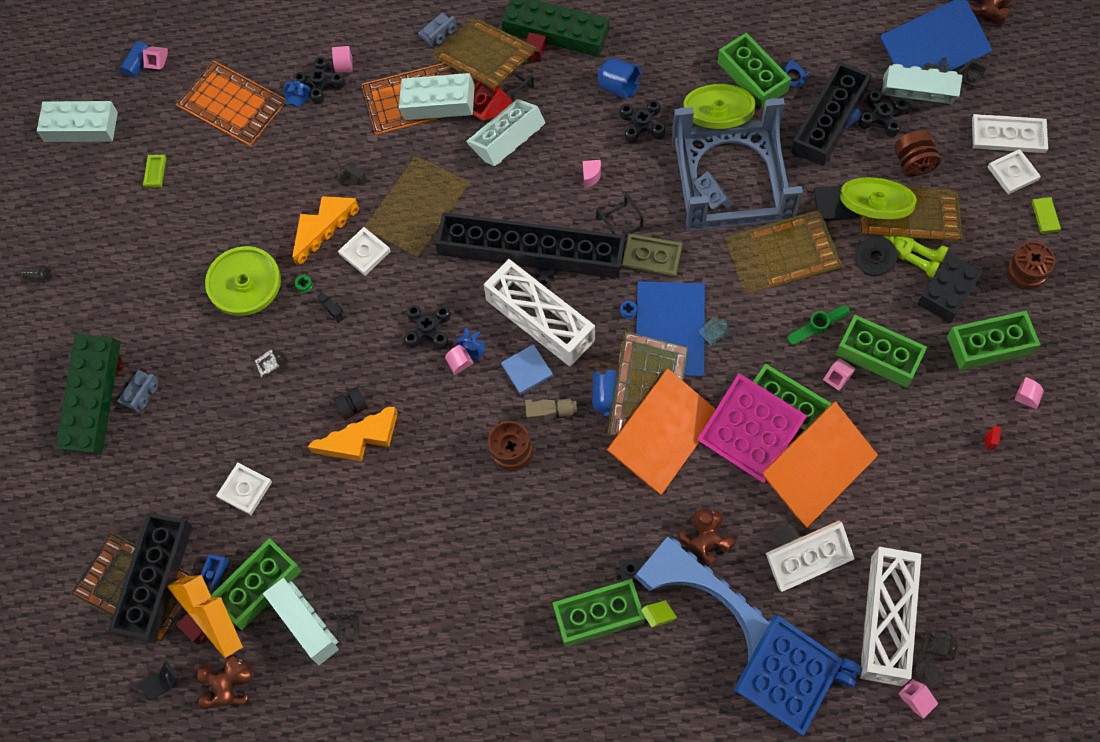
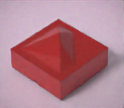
(992, 438)

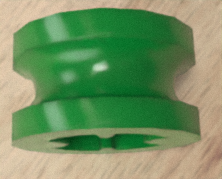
(307, 288)

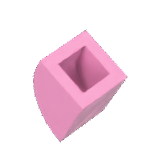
(155, 57)
(342, 59)
(591, 172)
(458, 359)
(839, 374)
(1029, 393)
(918, 698)

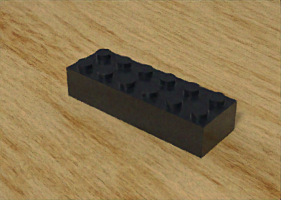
(831, 114)
(151, 570)

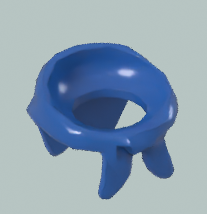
(791, 65)
(296, 96)
(473, 347)

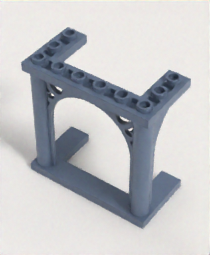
(683, 135)

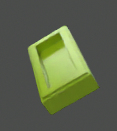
(154, 171)
(1046, 215)
(658, 613)

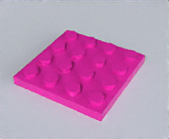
(751, 426)

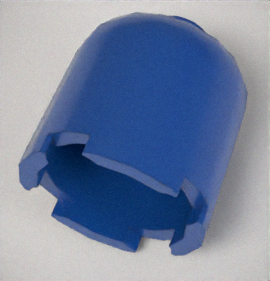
(619, 77)
(603, 391)

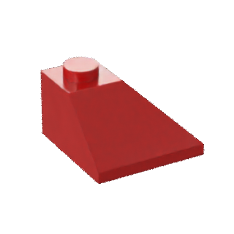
(489, 101)

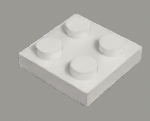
(1014, 171)
(364, 251)
(244, 488)

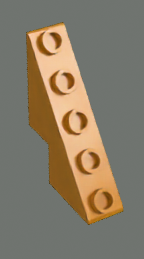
(316, 228)
(352, 440)
(207, 613)

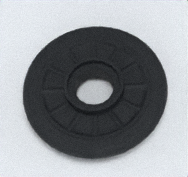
(881, 266)

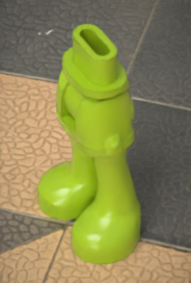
(904, 247)

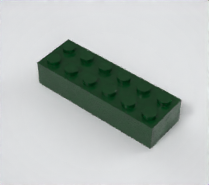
(560, 25)
(88, 394)

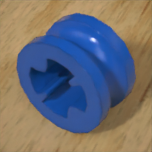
(632, 305)

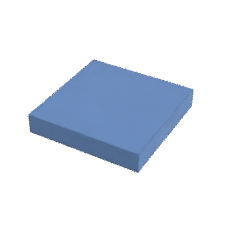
(526, 369)

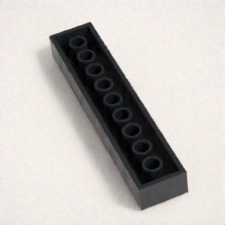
(530, 245)

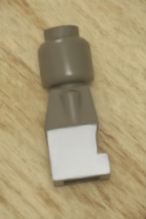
(547, 409)

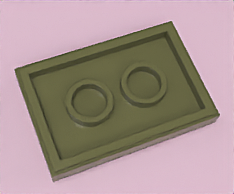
(652, 255)

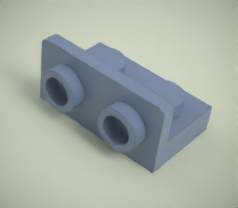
(438, 29)
(709, 187)
(138, 391)

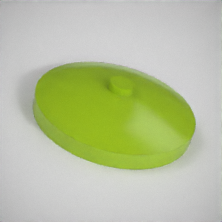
(720, 106)
(878, 198)
(243, 281)

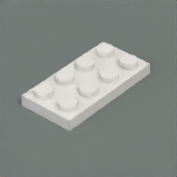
(1009, 133)
(810, 556)

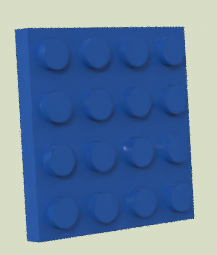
(788, 675)

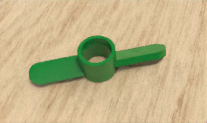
(810, 328)

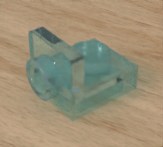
(714, 330)

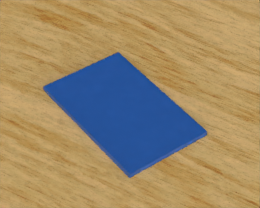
(944, 32)
(674, 315)

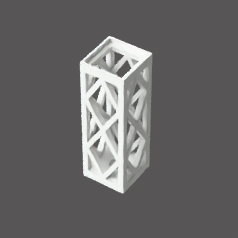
(581, 331)
(870, 664)

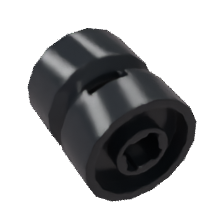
(350, 403)

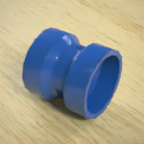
(848, 673)

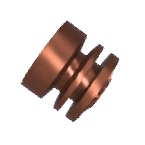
(917, 153)
(1030, 265)
(508, 435)

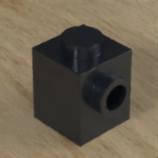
(628, 569)

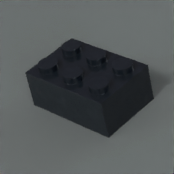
(949, 288)

